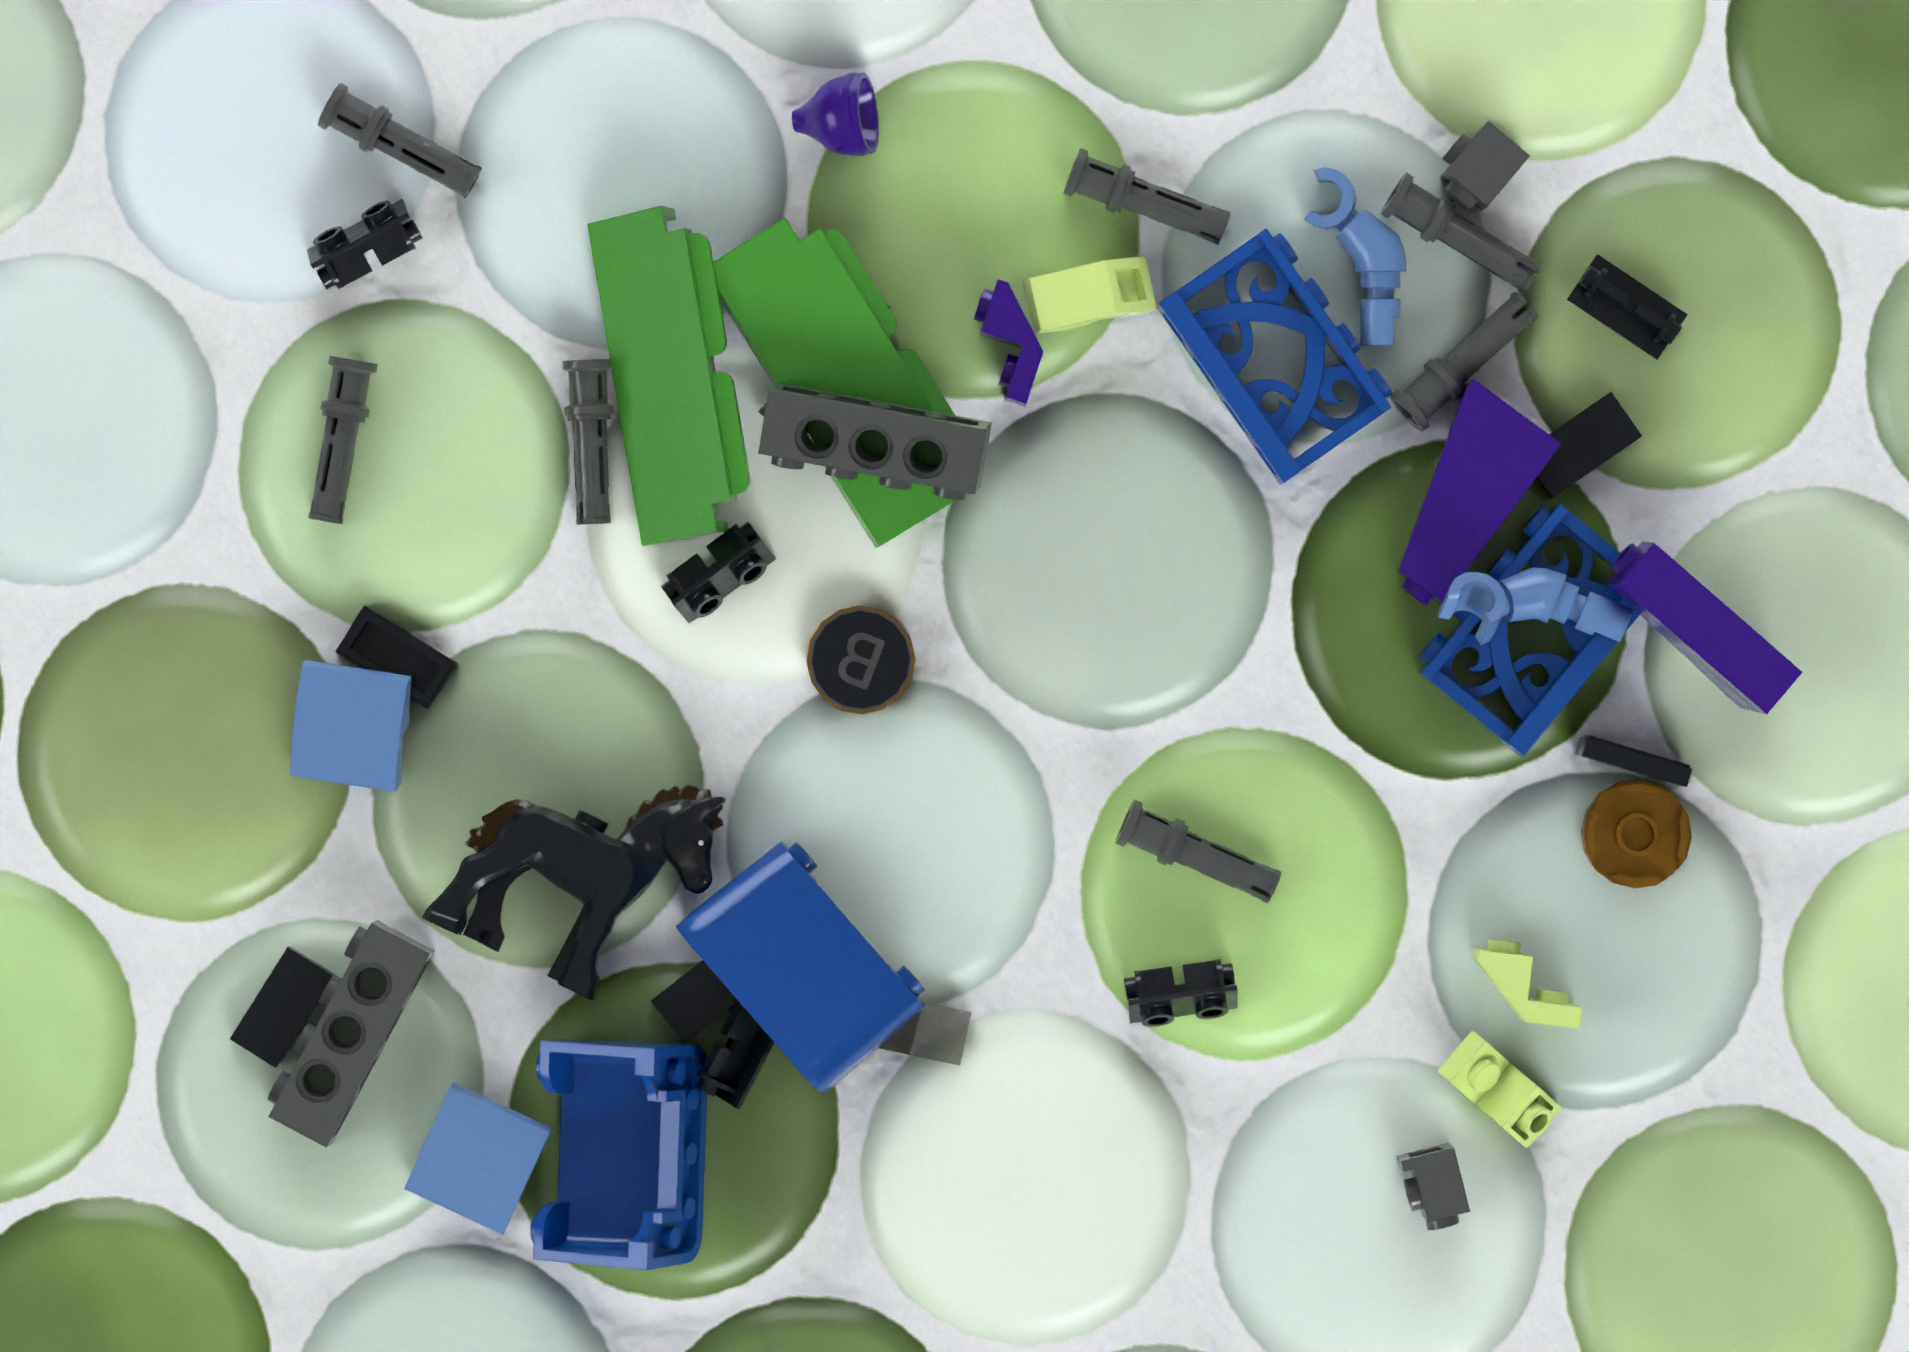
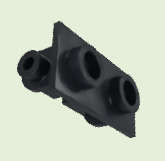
(378, 230)
(1627, 307)
(739, 561)
(1161, 1000)
(734, 1067)

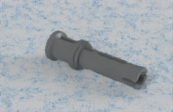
(377, 130)
(1121, 189)
(1439, 221)
(1445, 377)
(344, 412)
(588, 415)
(1174, 843)

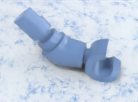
(1376, 255)
(1532, 595)

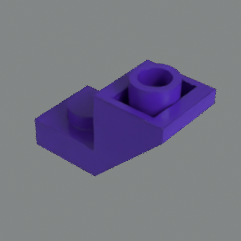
(1007, 323)

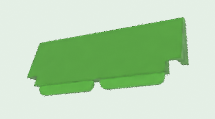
(828, 329)
(671, 402)

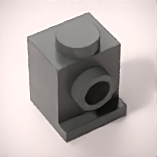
(1435, 1185)

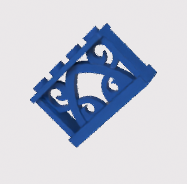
(1201, 335)
(1532, 705)

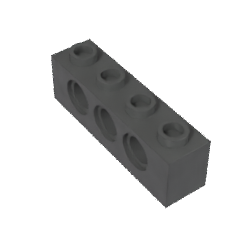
(960, 439)
(320, 1114)

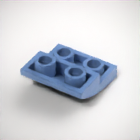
(350, 725)
(478, 1158)

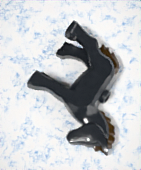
(584, 863)

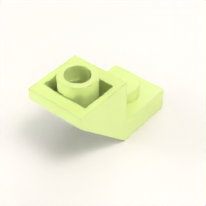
(1089, 294)
(1511, 977)
(1499, 1089)

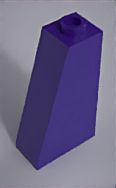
(1476, 484)
(1702, 628)

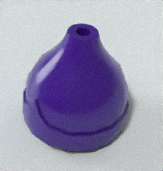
(842, 116)

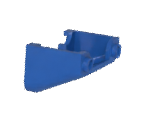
(801, 966)
(625, 1154)

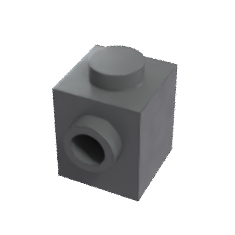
(1481, 166)

